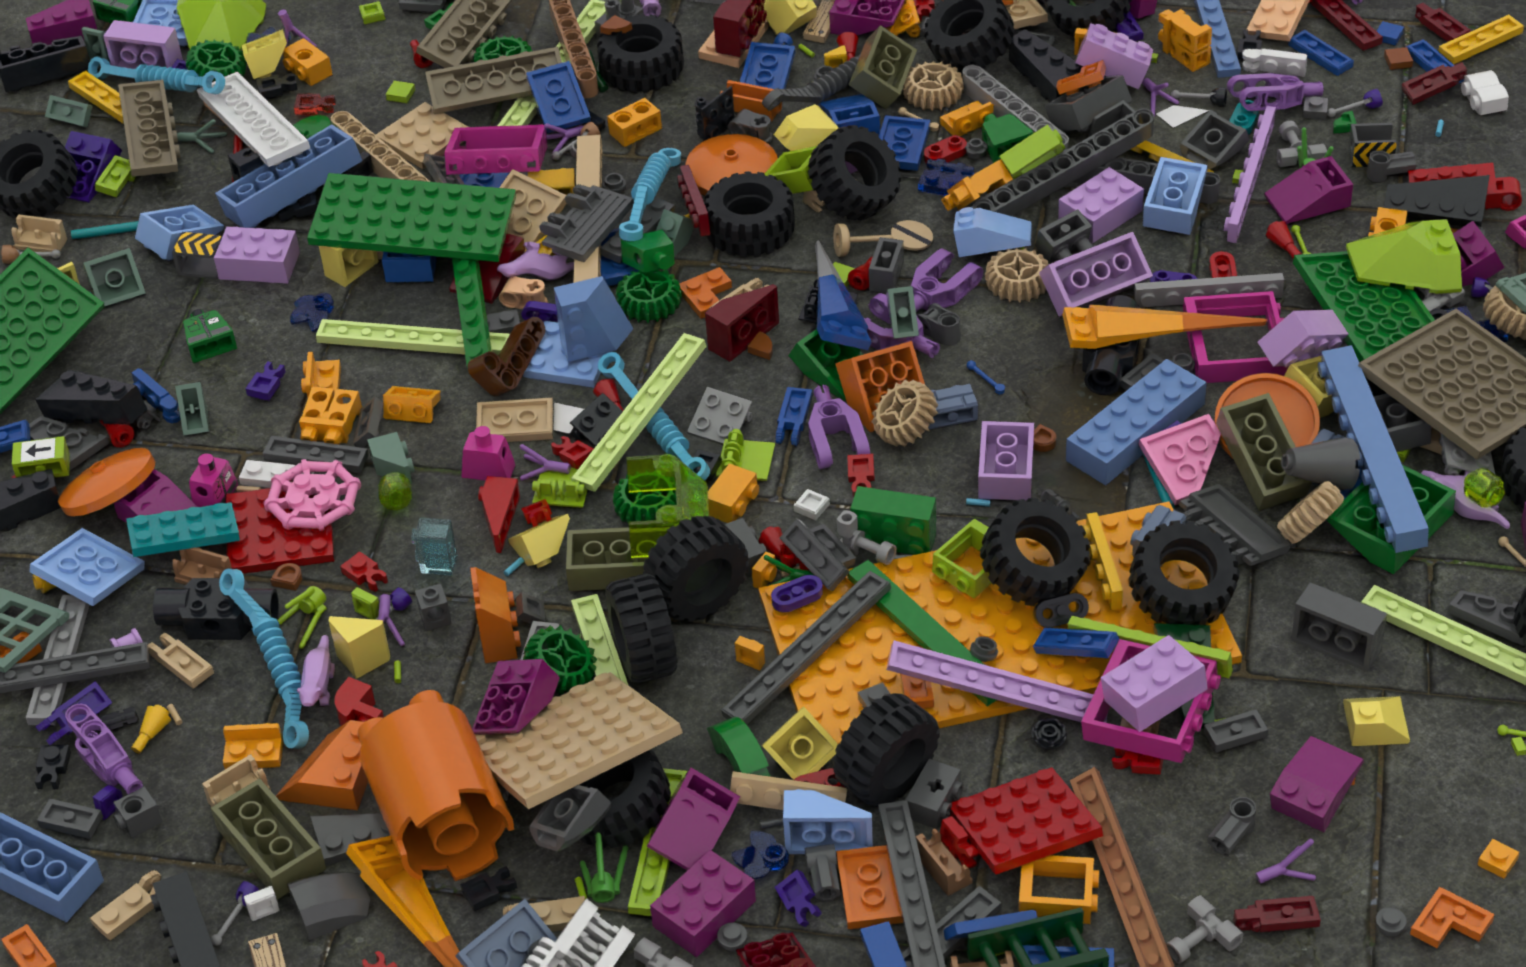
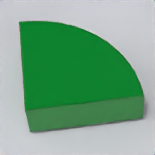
(1343, 123)

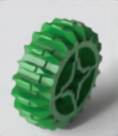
(501, 47)
(216, 57)
(648, 295)
(644, 504)
(564, 654)

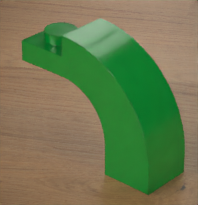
(739, 746)

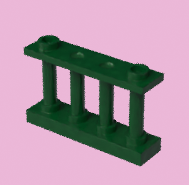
(1033, 932)

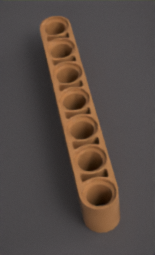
(574, 46)

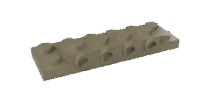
(462, 31)
(486, 80)
(149, 128)

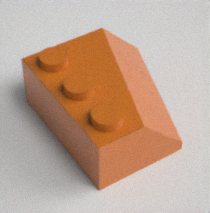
(873, 373)
(495, 617)
(331, 773)

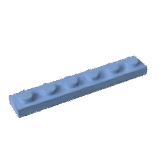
(1222, 47)

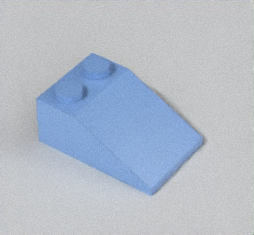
(1174, 195)
(162, 228)
(988, 231)
(822, 820)

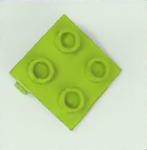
(750, 455)
(559, 489)

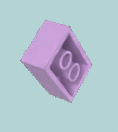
(140, 43)
(1118, 52)
(1104, 201)
(257, 254)
(1302, 337)
(1006, 460)
(1154, 683)

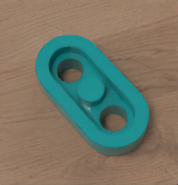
(1244, 118)

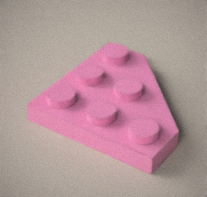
(1182, 455)

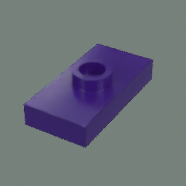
(1130, 28)

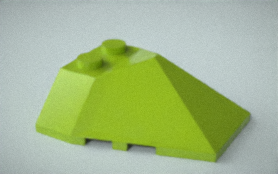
(220, 20)
(1410, 255)

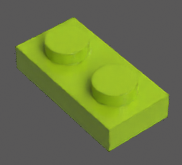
(114, 177)

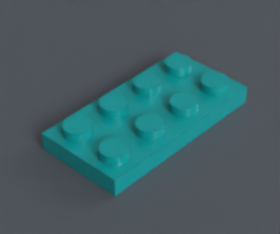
(182, 529)

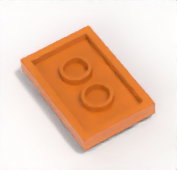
(868, 887)

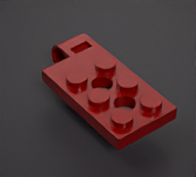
(1501, 192)

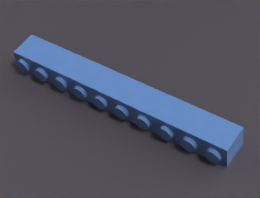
(1379, 461)

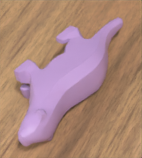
(538, 265)
(1465, 506)
(316, 675)

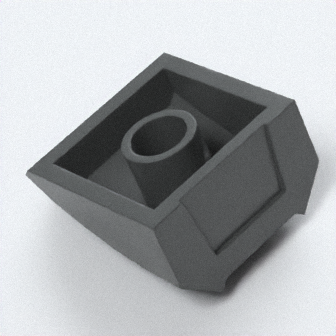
(1213, 141)
(569, 817)
(329, 901)

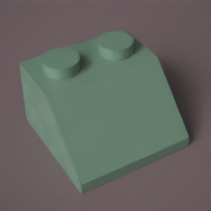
(114, 277)

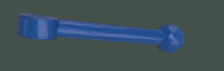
(999, 388)

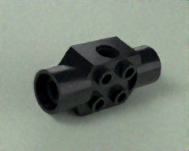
(1110, 363)
(207, 611)

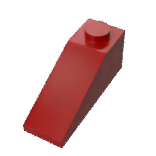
(499, 503)

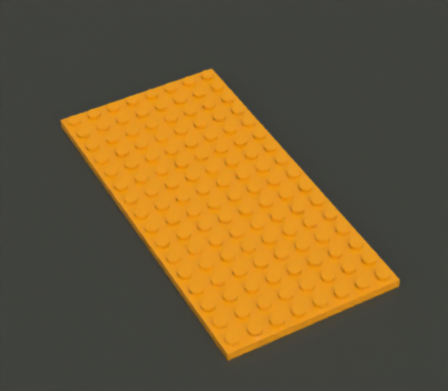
(862, 653)

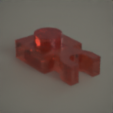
(312, 103)

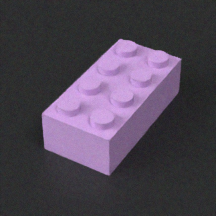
(1096, 273)

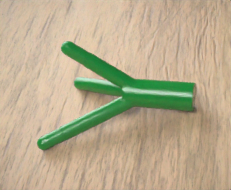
(793, 573)

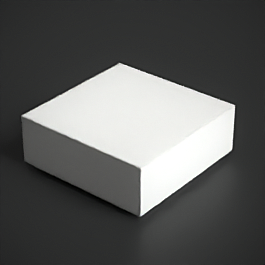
(811, 504)
(261, 903)

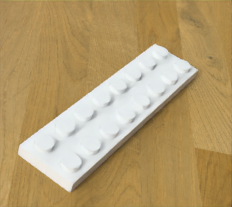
(255, 121)

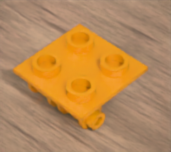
(906, 20)

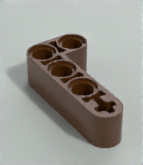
(504, 371)

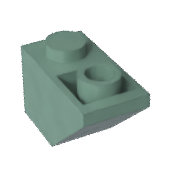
(677, 228)
(390, 455)

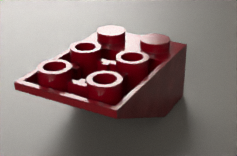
(737, 24)
(779, 951)

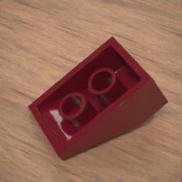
(493, 280)
(739, 319)

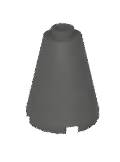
(1324, 462)

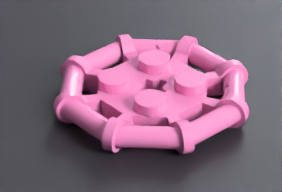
(310, 511)

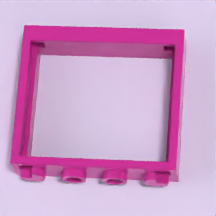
(496, 149)
(1231, 305)
(1097, 731)

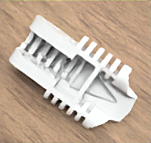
(583, 942)

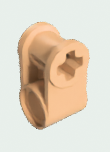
(520, 291)

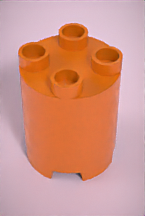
(434, 787)

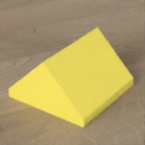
(359, 643)
(801, 745)

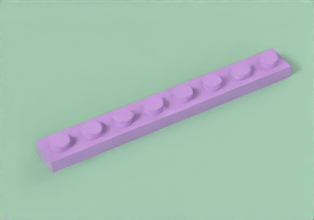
(1249, 177)
(988, 681)

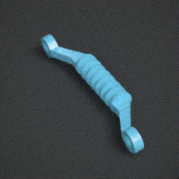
(173, 78)
(646, 190)
(660, 425)
(275, 654)

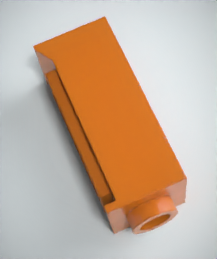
(751, 97)

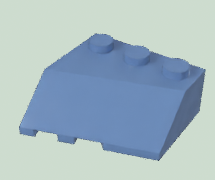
(589, 319)

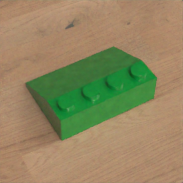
(1359, 524)

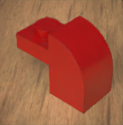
(355, 702)

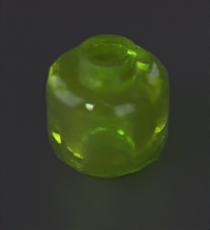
(1484, 488)
(395, 491)

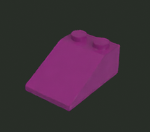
(1315, 783)

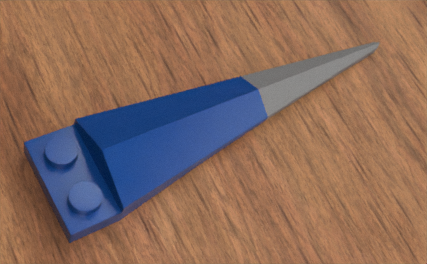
(838, 315)

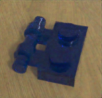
(937, 181)

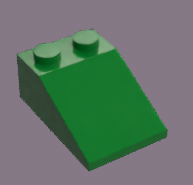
(818, 359)

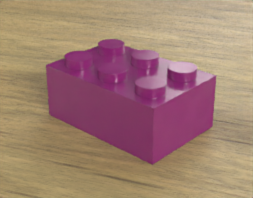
(703, 902)

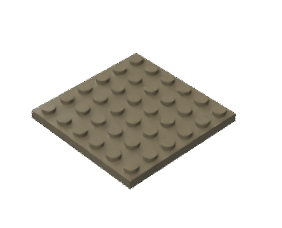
(1456, 381)

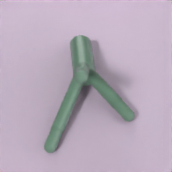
(196, 136)

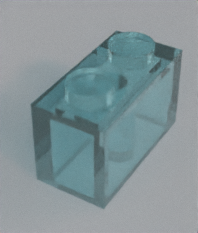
(435, 546)

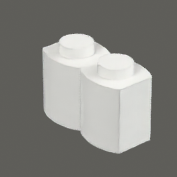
(1485, 92)

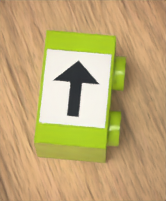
(41, 455)

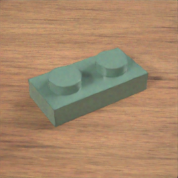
(68, 111)

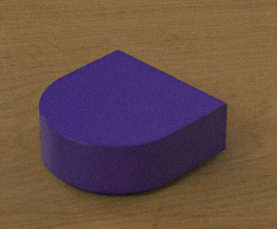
(105, 800)

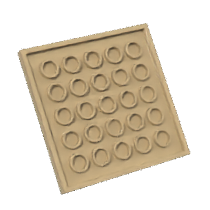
(576, 739)

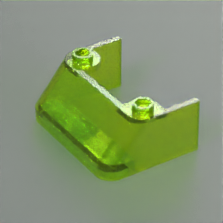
(664, 474)

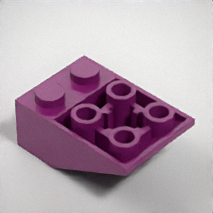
(863, 15)
(1311, 191)
(1476, 254)
(151, 497)
(515, 696)
(693, 819)

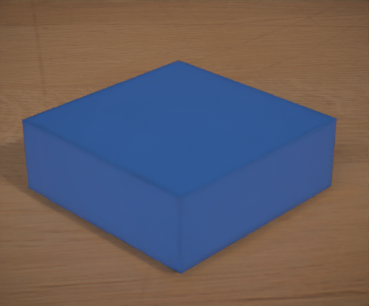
(1390, 32)

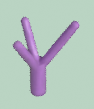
(289, 27)
(1156, 90)
(566, 134)
(548, 465)
(384, 611)
(1280, 868)

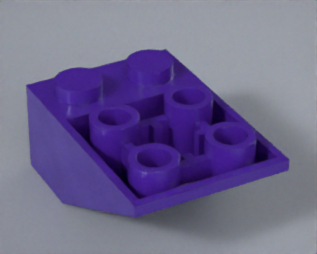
(91, 158)

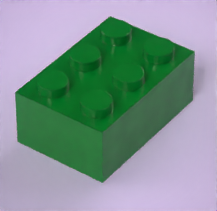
(896, 518)

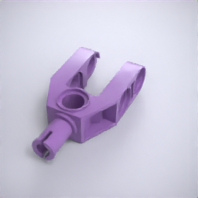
(1285, 88)
(930, 290)
(884, 337)
(830, 417)
(104, 752)

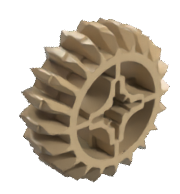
(933, 85)
(1016, 275)
(1505, 313)
(904, 413)
(1310, 512)

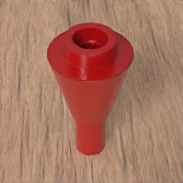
(850, 42)
(419, 60)
(1280, 235)
(859, 277)
(609, 388)
(119, 434)
(771, 539)

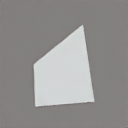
(1177, 115)
(563, 416)

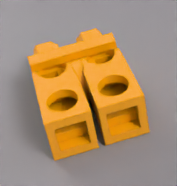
(1185, 39)
(971, 188)
(329, 419)

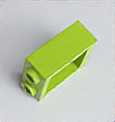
(1033, 151)
(793, 169)
(949, 571)

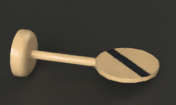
(915, 236)

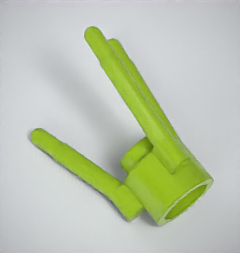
(309, 602)

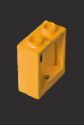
(1059, 867)

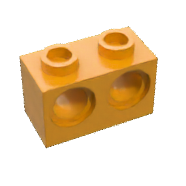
(634, 122)

